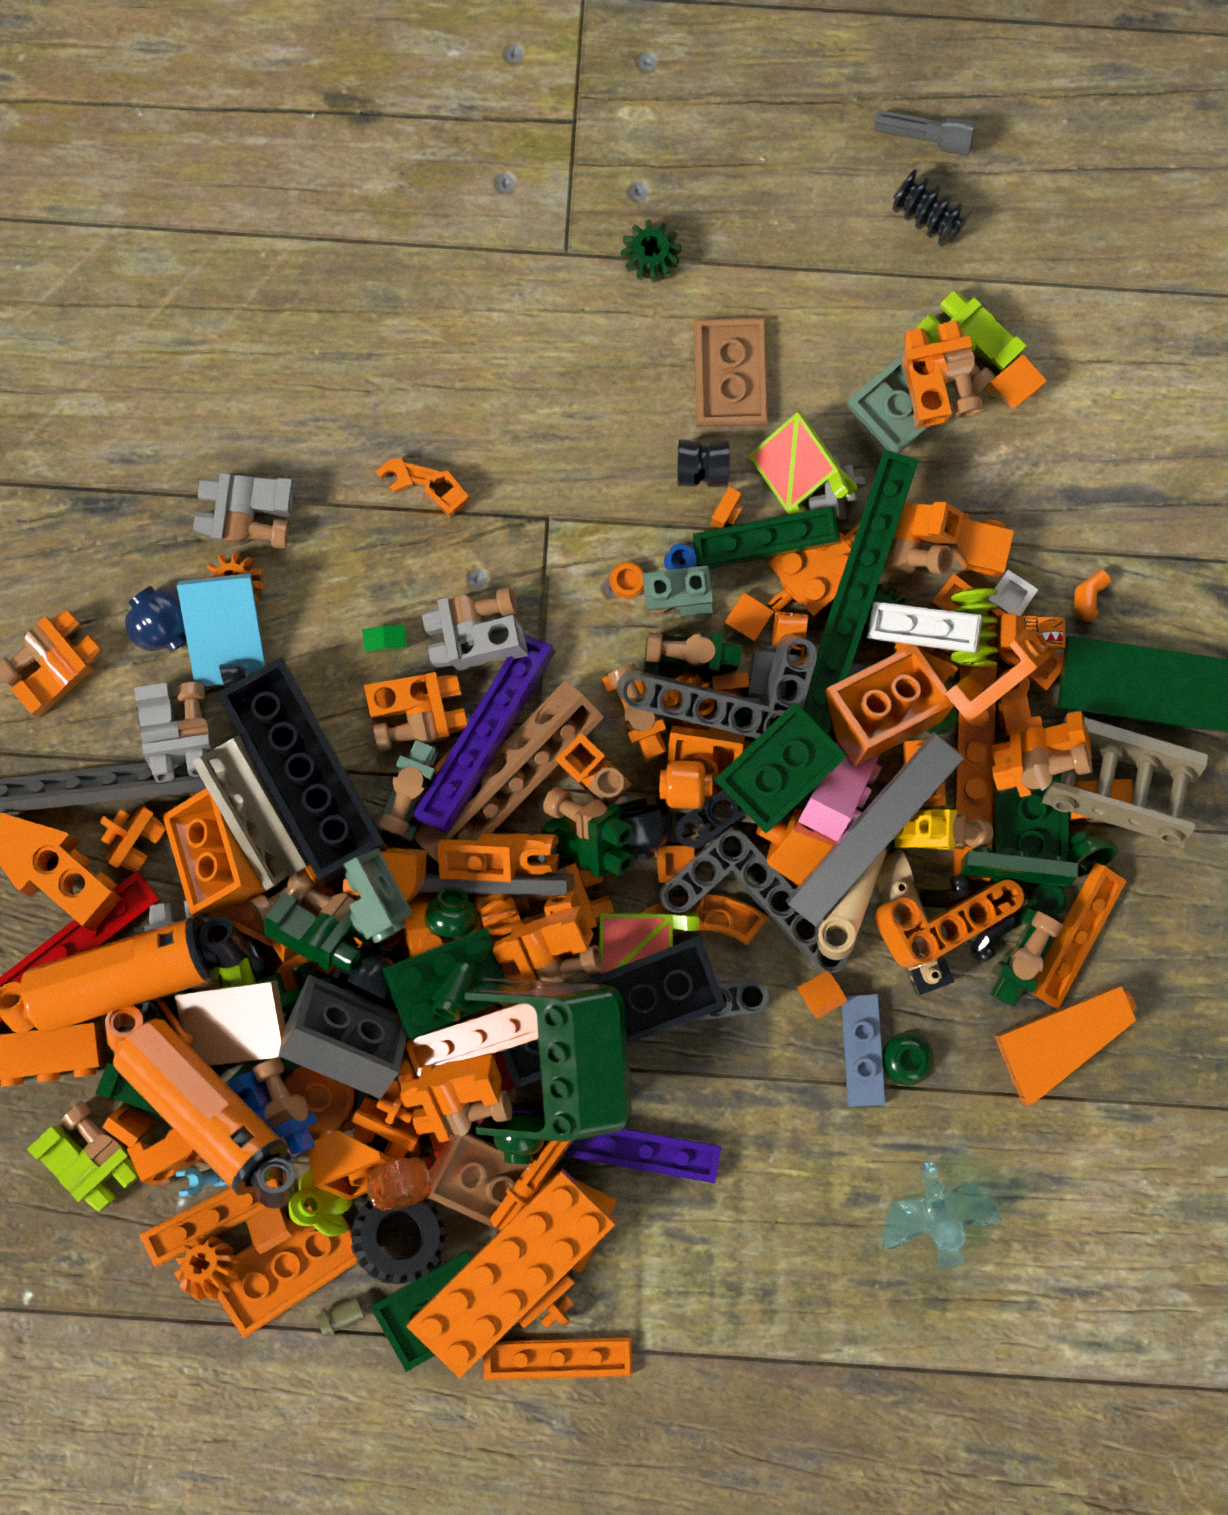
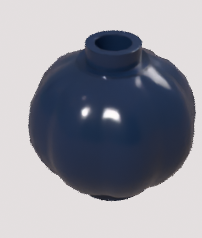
(156, 620)

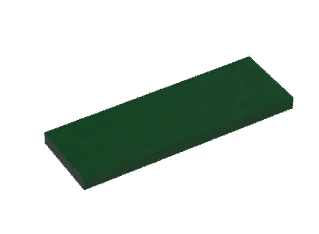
(1144, 684)

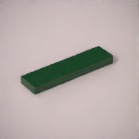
(767, 538)

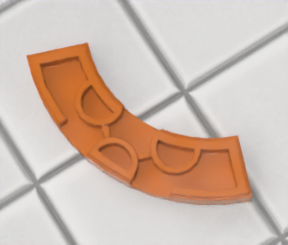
(721, 916)

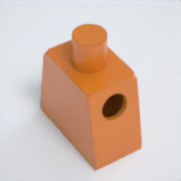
(795, 848)

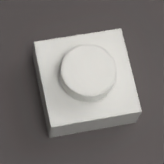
(1013, 594)

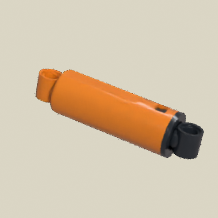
(121, 974)
(200, 1106)

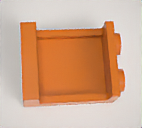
(971, 696)

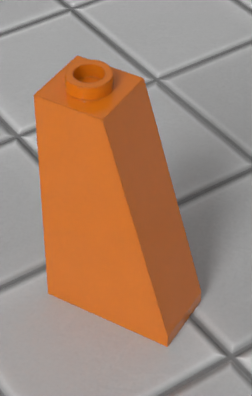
(1059, 1042)

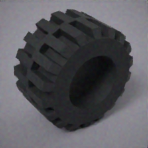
(398, 1270)

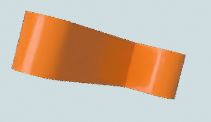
(955, 919)

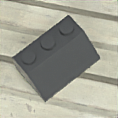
(344, 1037)

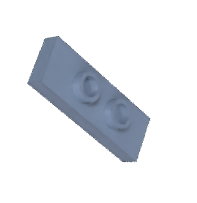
(862, 1051)

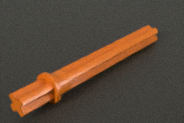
(529, 1182)

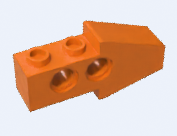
(24, 859)

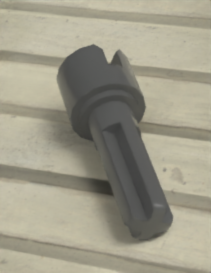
(952, 134)

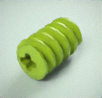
(975, 602)

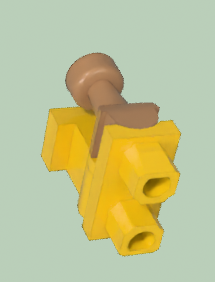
(944, 831)

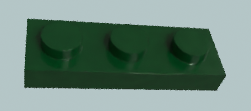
(1019, 867)

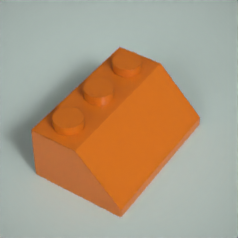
(886, 704)
(209, 857)

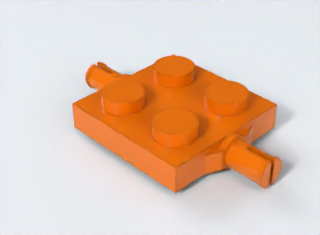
(812, 575)

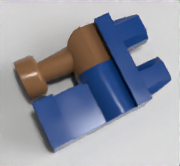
(271, 1101)

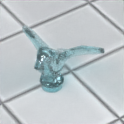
(938, 1215)

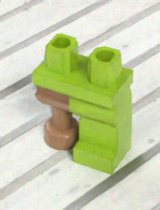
(988, 338)
(88, 1168)

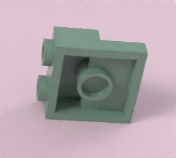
(887, 408)
(381, 903)

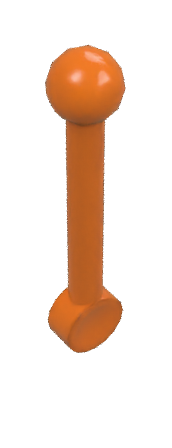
(187, 1037)

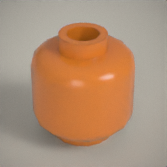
(685, 784)

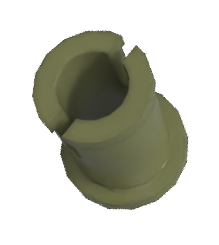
(339, 1317)

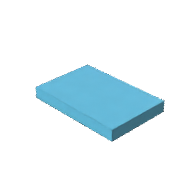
(221, 625)

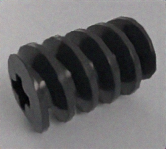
(929, 209)

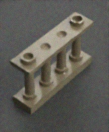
(1149, 756)

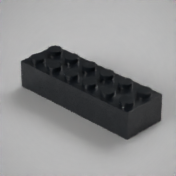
(301, 770)
(657, 996)

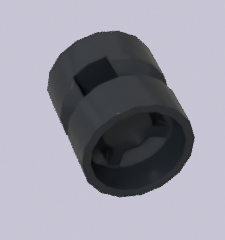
(703, 463)

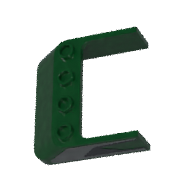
(580, 1059)

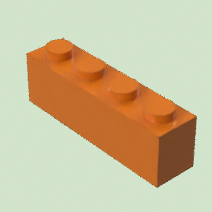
(48, 1053)

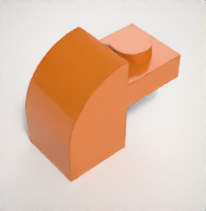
(407, 868)

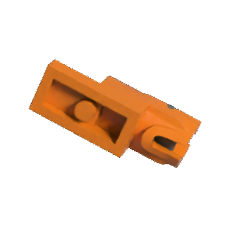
(497, 857)

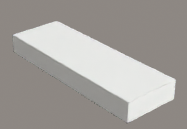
(925, 627)

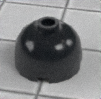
(650, 826)
(367, 975)

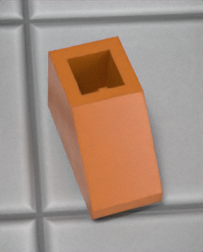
(982, 546)

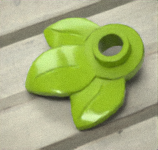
(325, 1206)

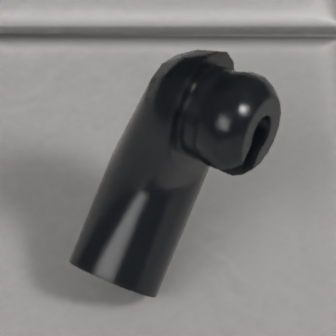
(947, 898)
(982, 944)
(258, 958)

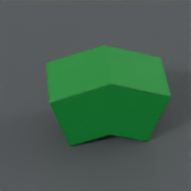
(384, 638)

